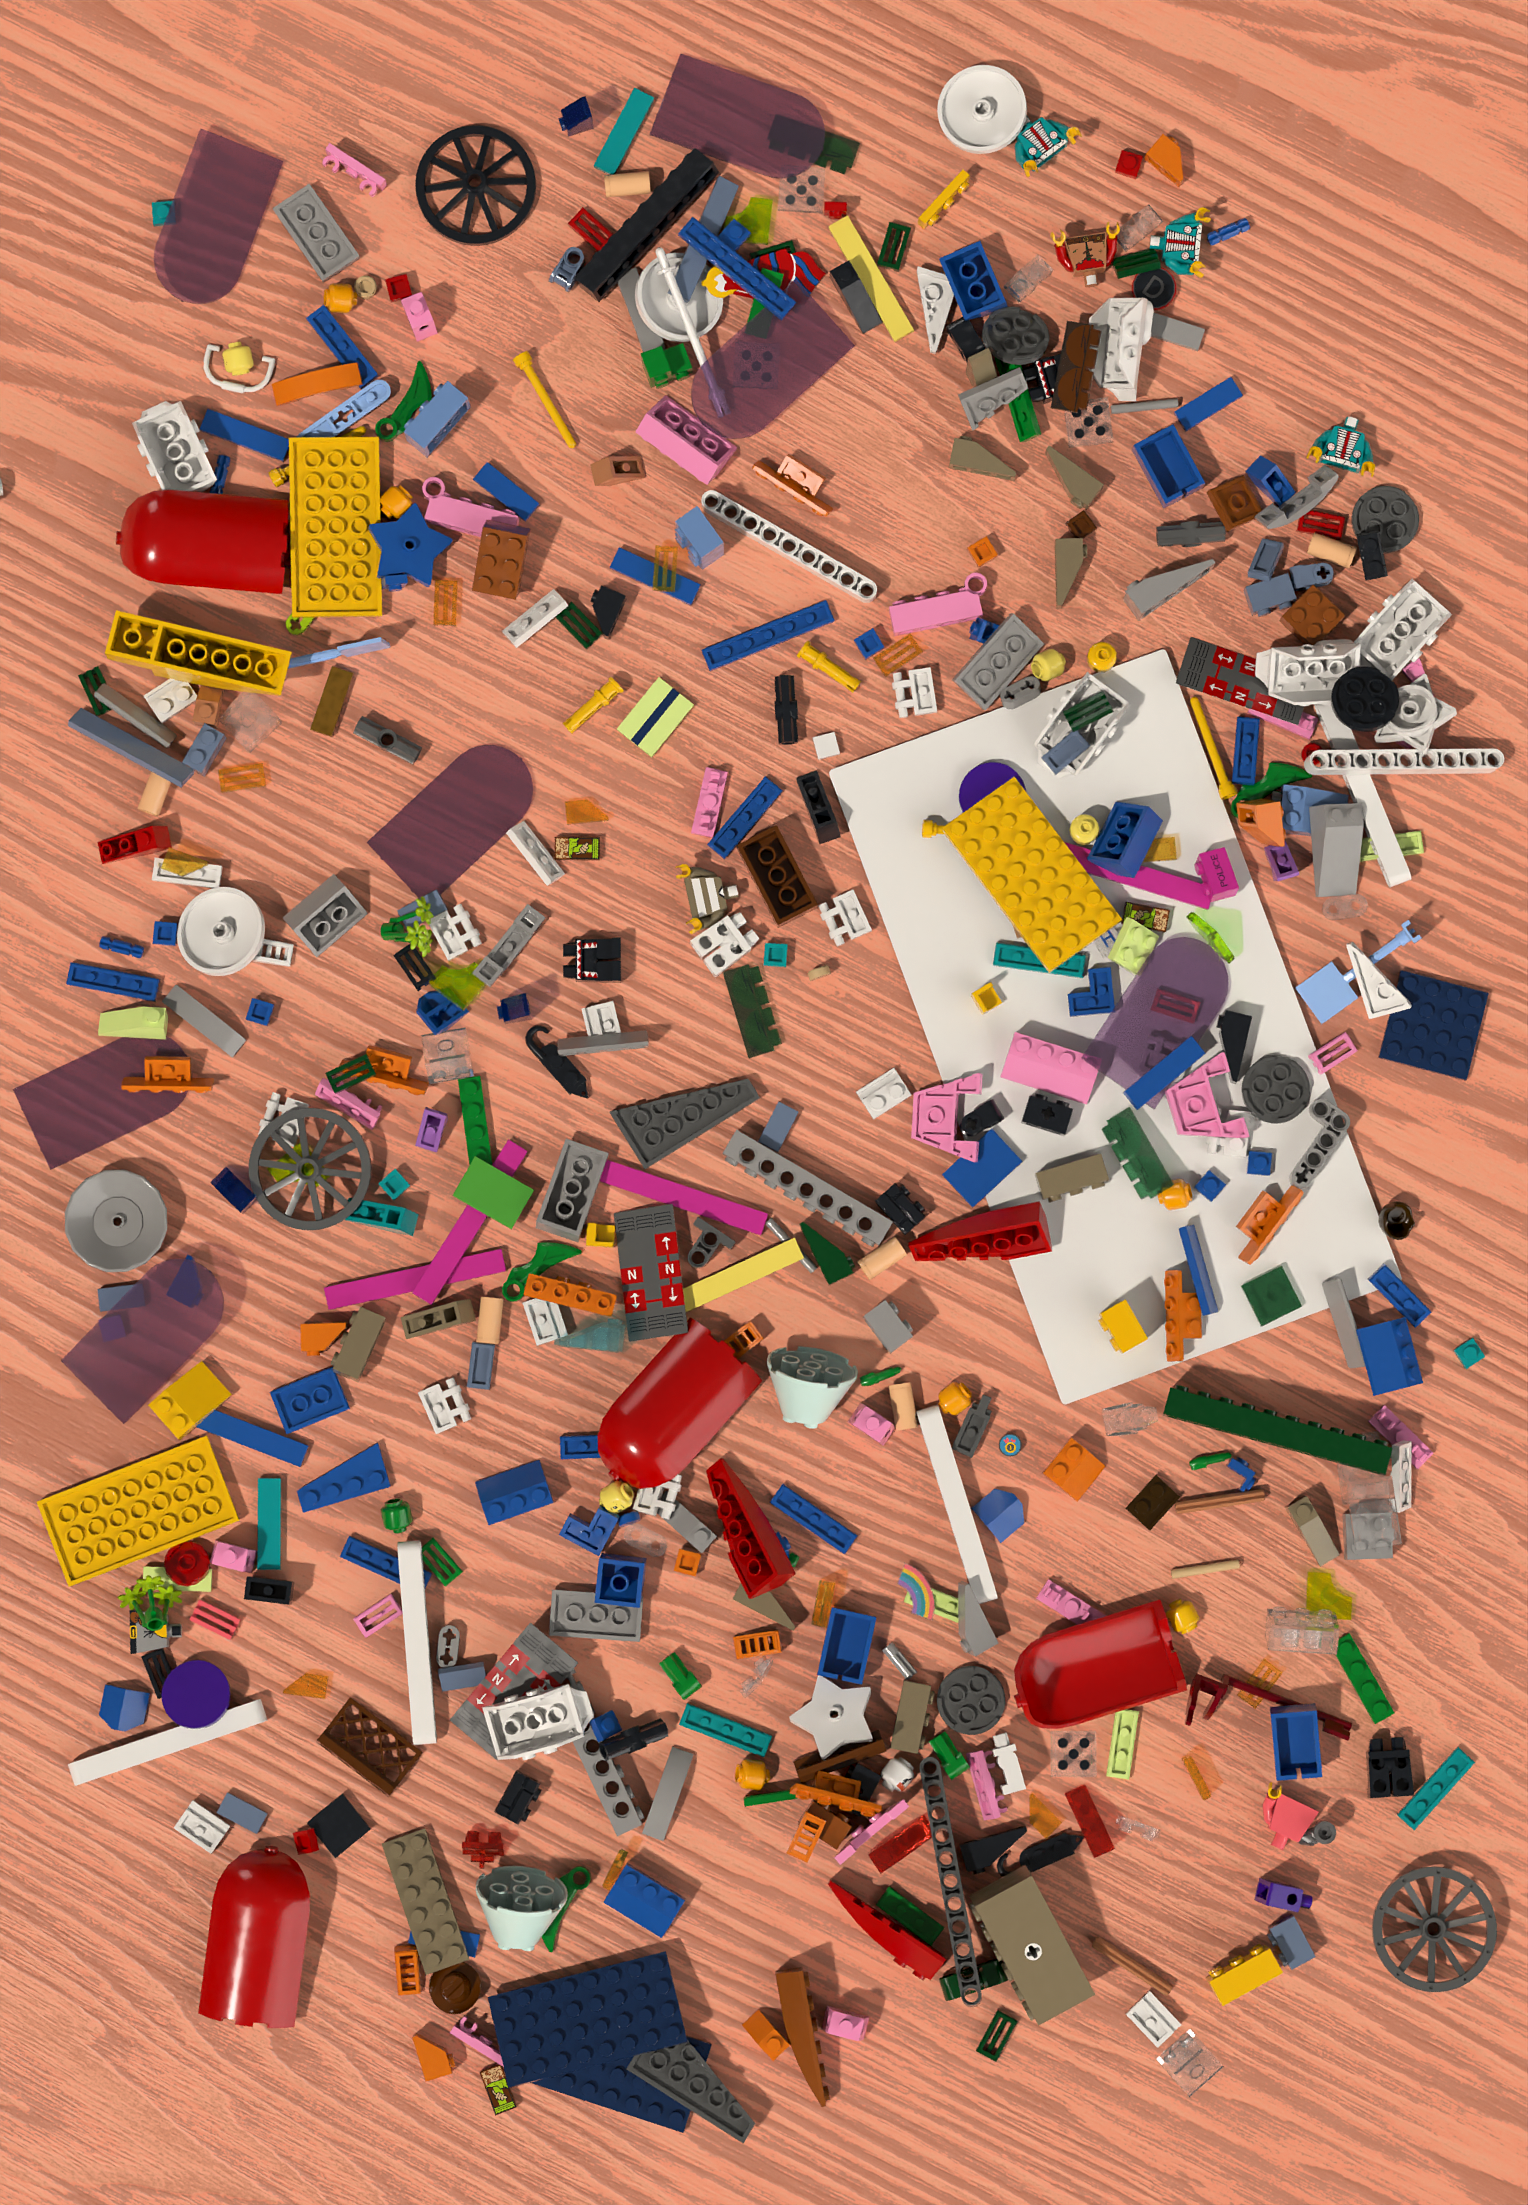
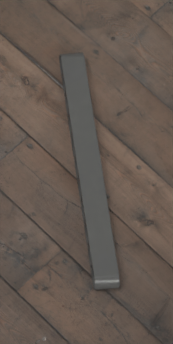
(950, 1870)

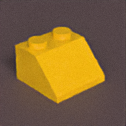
(1122, 1326)

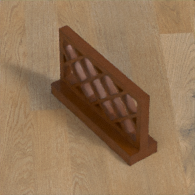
(842, 1757)
(353, 1759)

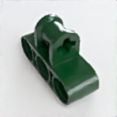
(989, 1975)

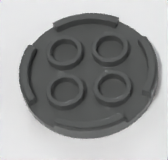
(1015, 335)
(1391, 513)
(1275, 1089)
(971, 1700)

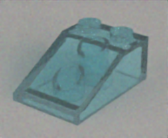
(600, 1337)

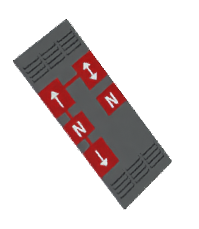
(1232, 679)
(650, 1272)
(517, 1672)

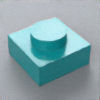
(160, 212)
(775, 955)
(394, 1184)
(1469, 1353)

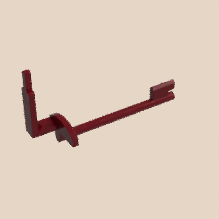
(1331, 1725)

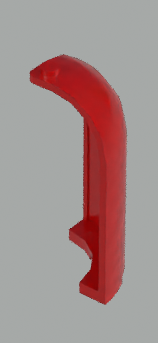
(206, 540)
(673, 1408)
(1098, 1668)
(256, 1941)

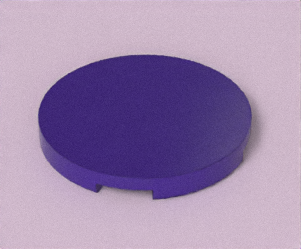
(983, 781)
(196, 1694)

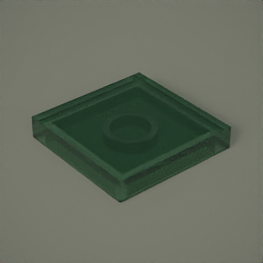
(1271, 1296)

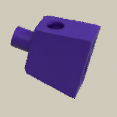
(1276, 1894)

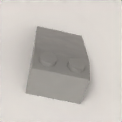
(1155, 591)
(1336, 847)
(571, 1190)

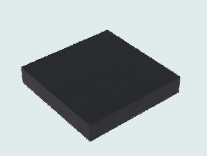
(339, 1825)

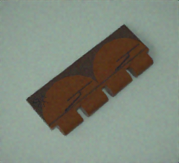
(1072, 371)

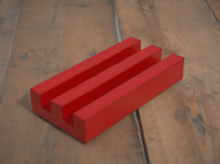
(580, 232)
(1339, 528)

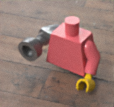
(1293, 1820)

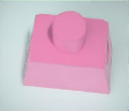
(419, 316)
(872, 1424)
(233, 1556)
(845, 2023)

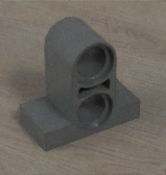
(701, 1246)

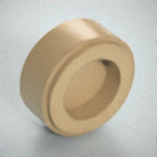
(365, 287)
(819, 972)

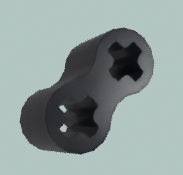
(965, 338)

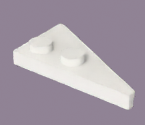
(936, 303)
(1376, 989)

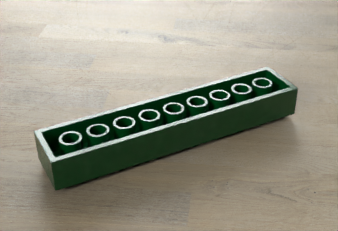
(1278, 1431)

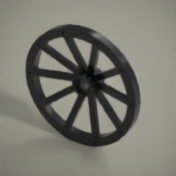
(455, 136)

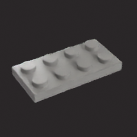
(316, 233)
(998, 661)
(579, 1616)

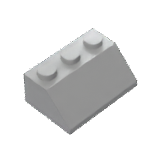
(325, 915)

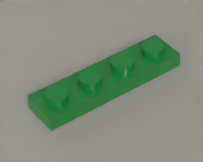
(1021, 408)
(475, 1119)
(1363, 1680)

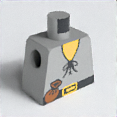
(145, 1640)

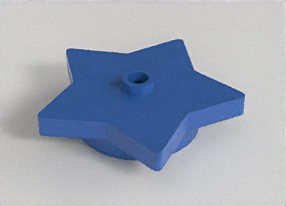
(397, 558)

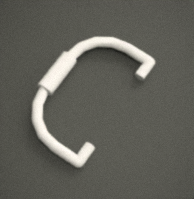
(231, 386)

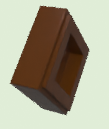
(1081, 525)

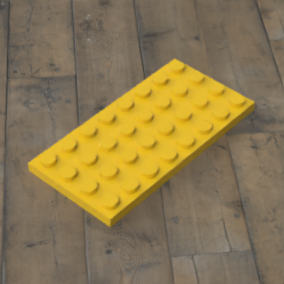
(330, 514)
(1031, 874)
(138, 1511)

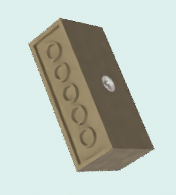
(1030, 1945)

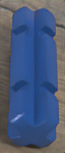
(1228, 231)
(221, 474)
(121, 947)

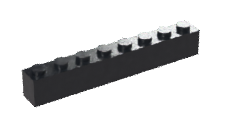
(646, 224)

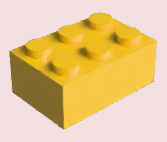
(1243, 1974)

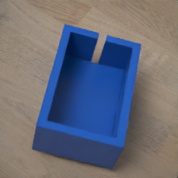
(1168, 466)
(846, 1645)
(1296, 1741)

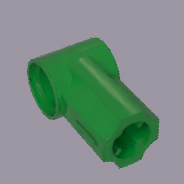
(683, 1680)
(951, 1759)

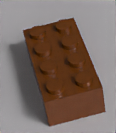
(777, 876)

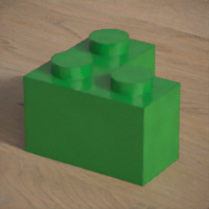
(666, 365)

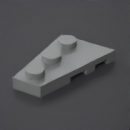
(987, 397)

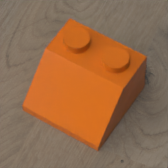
(1073, 1469)

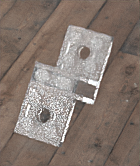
(1368, 1498)

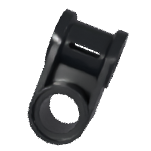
(984, 1116)

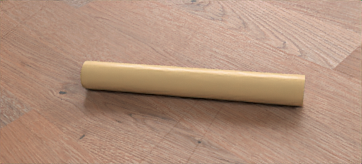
(1204, 1569)

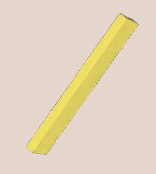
(872, 279)
(742, 1274)

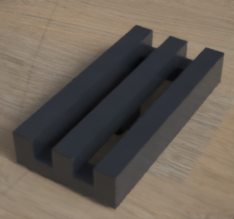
(424, 980)
(153, 1655)

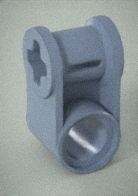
(567, 270)
(1306, 575)

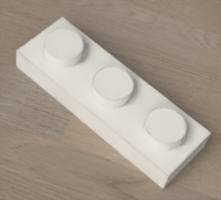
(535, 618)
(535, 853)
(205, 877)
(1401, 1474)

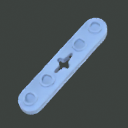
(361, 404)

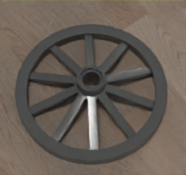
(255, 1162)
(1380, 1942)

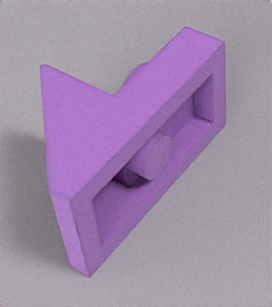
(1281, 862)
(431, 1129)

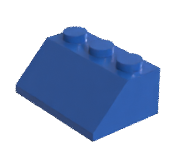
(973, 281)
(1125, 839)
(1389, 1356)
(514, 1492)
(644, 1900)

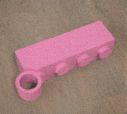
(461, 513)
(937, 611)

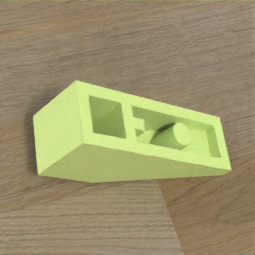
(135, 1023)

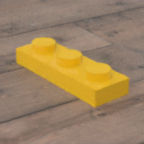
(944, 200)

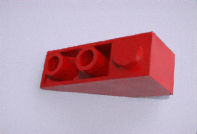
(135, 844)

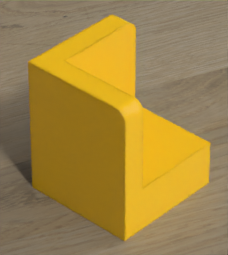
(986, 998)
(600, 1235)

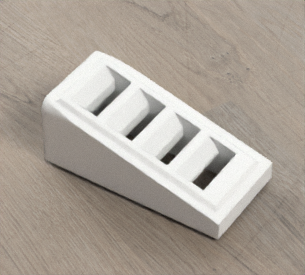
(269, 943)

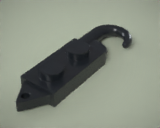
(557, 1065)
(1044, 1853)

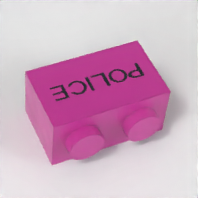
(1216, 874)

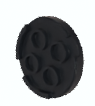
(1364, 699)

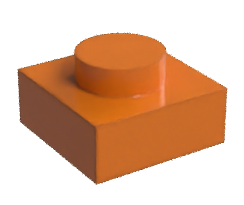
(982, 551)
(687, 1562)

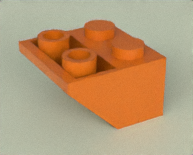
(1262, 821)

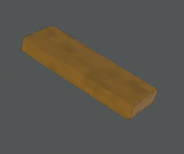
(331, 701)

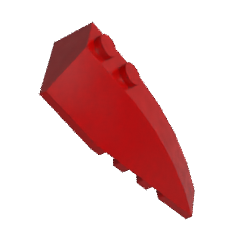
(998, 1233)
(751, 1539)
(892, 1937)

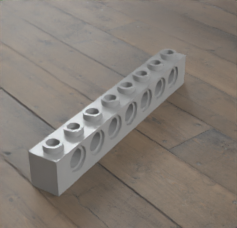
(741, 1142)
(620, 1823)

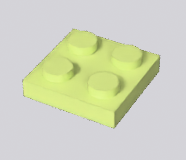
(1132, 945)

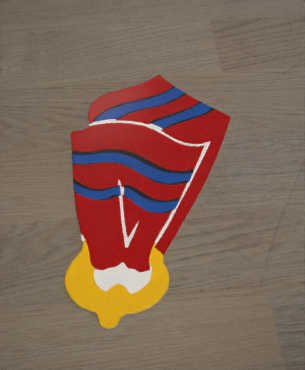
(794, 266)

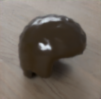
(1396, 1220)

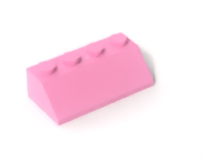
(685, 440)
(1049, 1068)

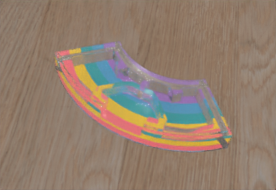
(919, 1590)

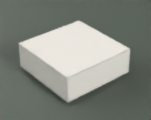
(826, 746)

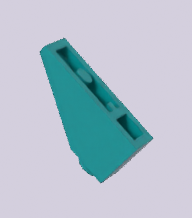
(385, 1217)

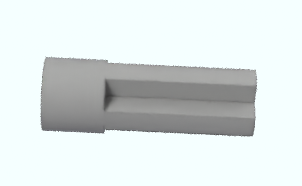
(899, 1660)

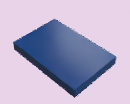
(978, 1178)
(309, 1400)

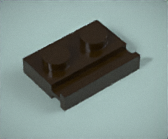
(1152, 1502)

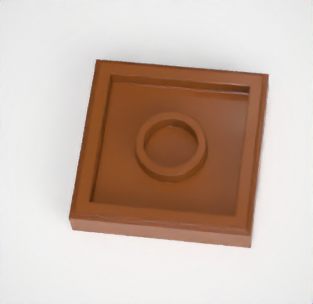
(1234, 503)

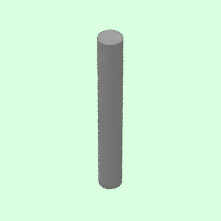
(1144, 406)
(783, 1237)

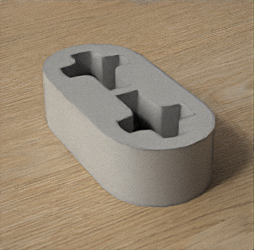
(1020, 692)
(442, 1645)

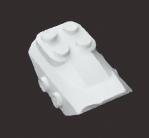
(1124, 329)
(174, 448)
(1401, 629)
(1306, 672)
(1093, 733)
(537, 1721)

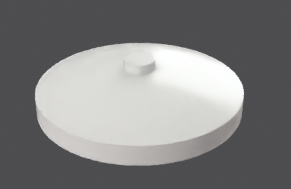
(982, 109)
(659, 308)
(220, 931)

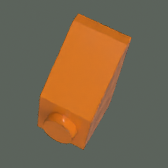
(1166, 158)
(320, 1336)
(766, 2035)
(433, 2058)

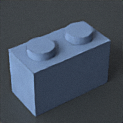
(1269, 595)
(204, 749)
(1291, 1942)

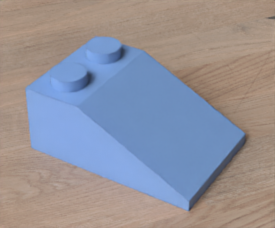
(1296, 806)

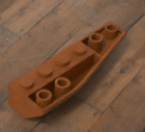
(801, 2028)

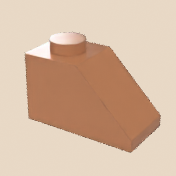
(617, 470)
(208, 706)

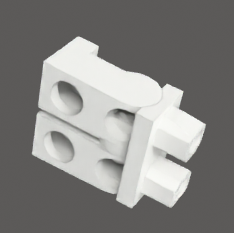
(731, 942)
(1008, 1763)

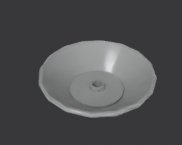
(92, 1217)

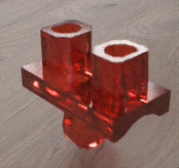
(483, 1851)

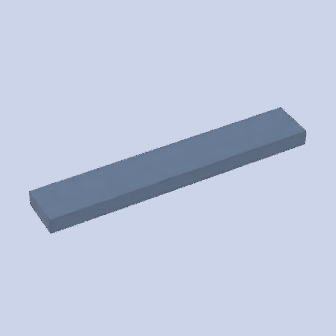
(712, 218)
(131, 747)

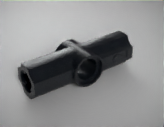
(786, 710)
(633, 1739)

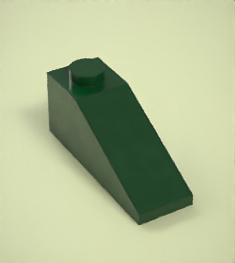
(829, 1258)

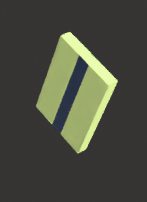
(655, 717)

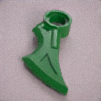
(416, 395)
(1276, 776)
(545, 1257)
(550, 1934)

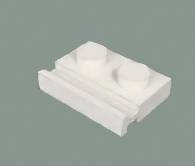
(170, 698)
(601, 1019)
(883, 1093)
(544, 1320)
(202, 1827)
(1153, 2019)

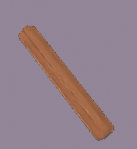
(1219, 1501)
(1132, 1966)

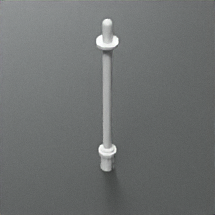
(677, 296)

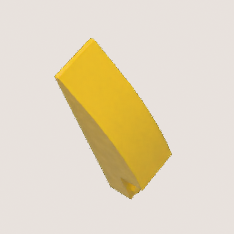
(197, 655)

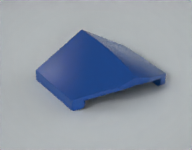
(438, 1012)
(1000, 1513)
(123, 1707)

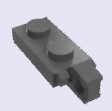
(973, 1427)

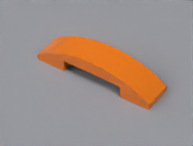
(316, 383)

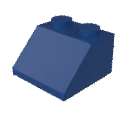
(620, 1580)

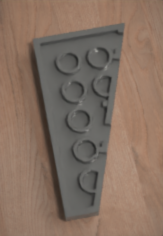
(672, 1122)
(691, 2082)

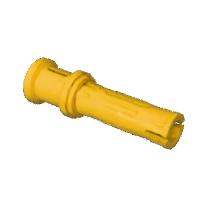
(820, 661)
(600, 698)

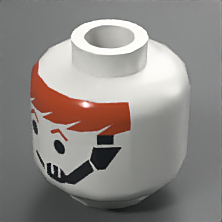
(897, 1774)

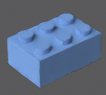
(436, 418)
(699, 538)

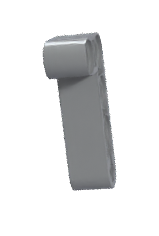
(1316, 1146)

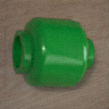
(396, 1515)

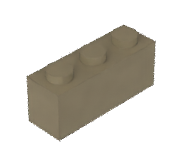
(1072, 1178)
(358, 1344)
(911, 1717)

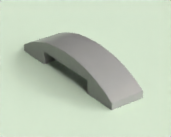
(646, 337)
(1302, 502)
(509, 946)
(204, 1020)
(667, 1793)

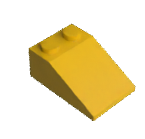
(189, 1400)

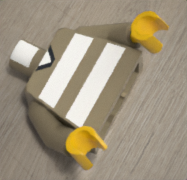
(705, 896)

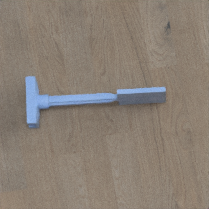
(347, 650)
(1330, 991)

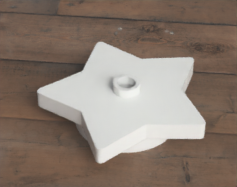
(1416, 716)
(834, 1732)

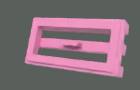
(1317, 1062)
(394, 1605)

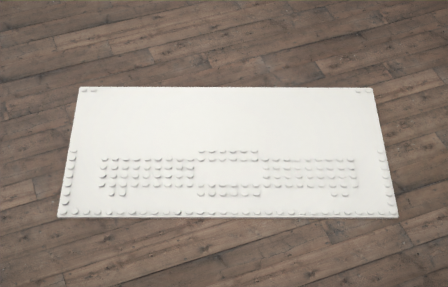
(945, 941)

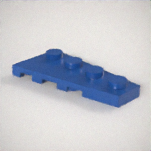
(351, 1479)

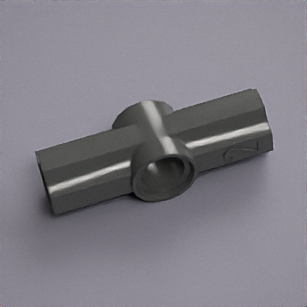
(1190, 534)
(374, 734)

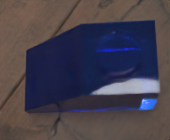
(576, 117)
(514, 1009)
(234, 1190)

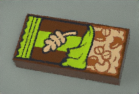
(577, 848)
(1148, 916)
(497, 2089)

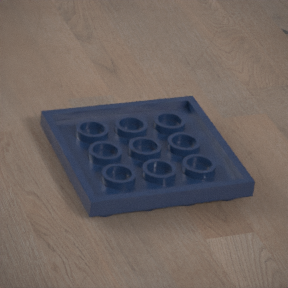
(1437, 1029)

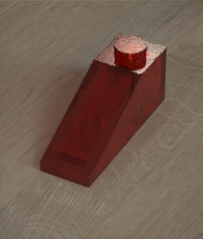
(1089, 1821)
(901, 1844)

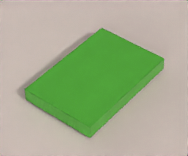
(493, 1192)

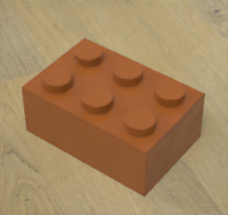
(501, 559)

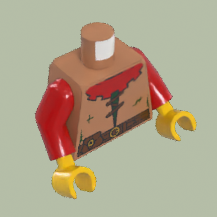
(1087, 253)

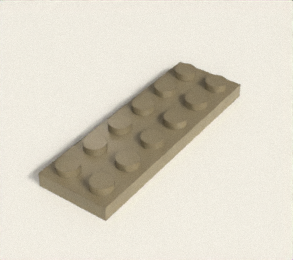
(425, 1901)

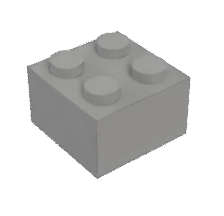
(888, 1326)
(1349, 1547)

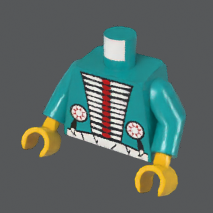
(1041, 142)
(1182, 243)
(1344, 448)

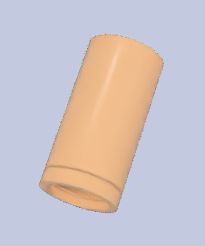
(627, 184)
(1331, 550)
(154, 795)
(882, 1258)
(489, 1320)
(903, 1406)

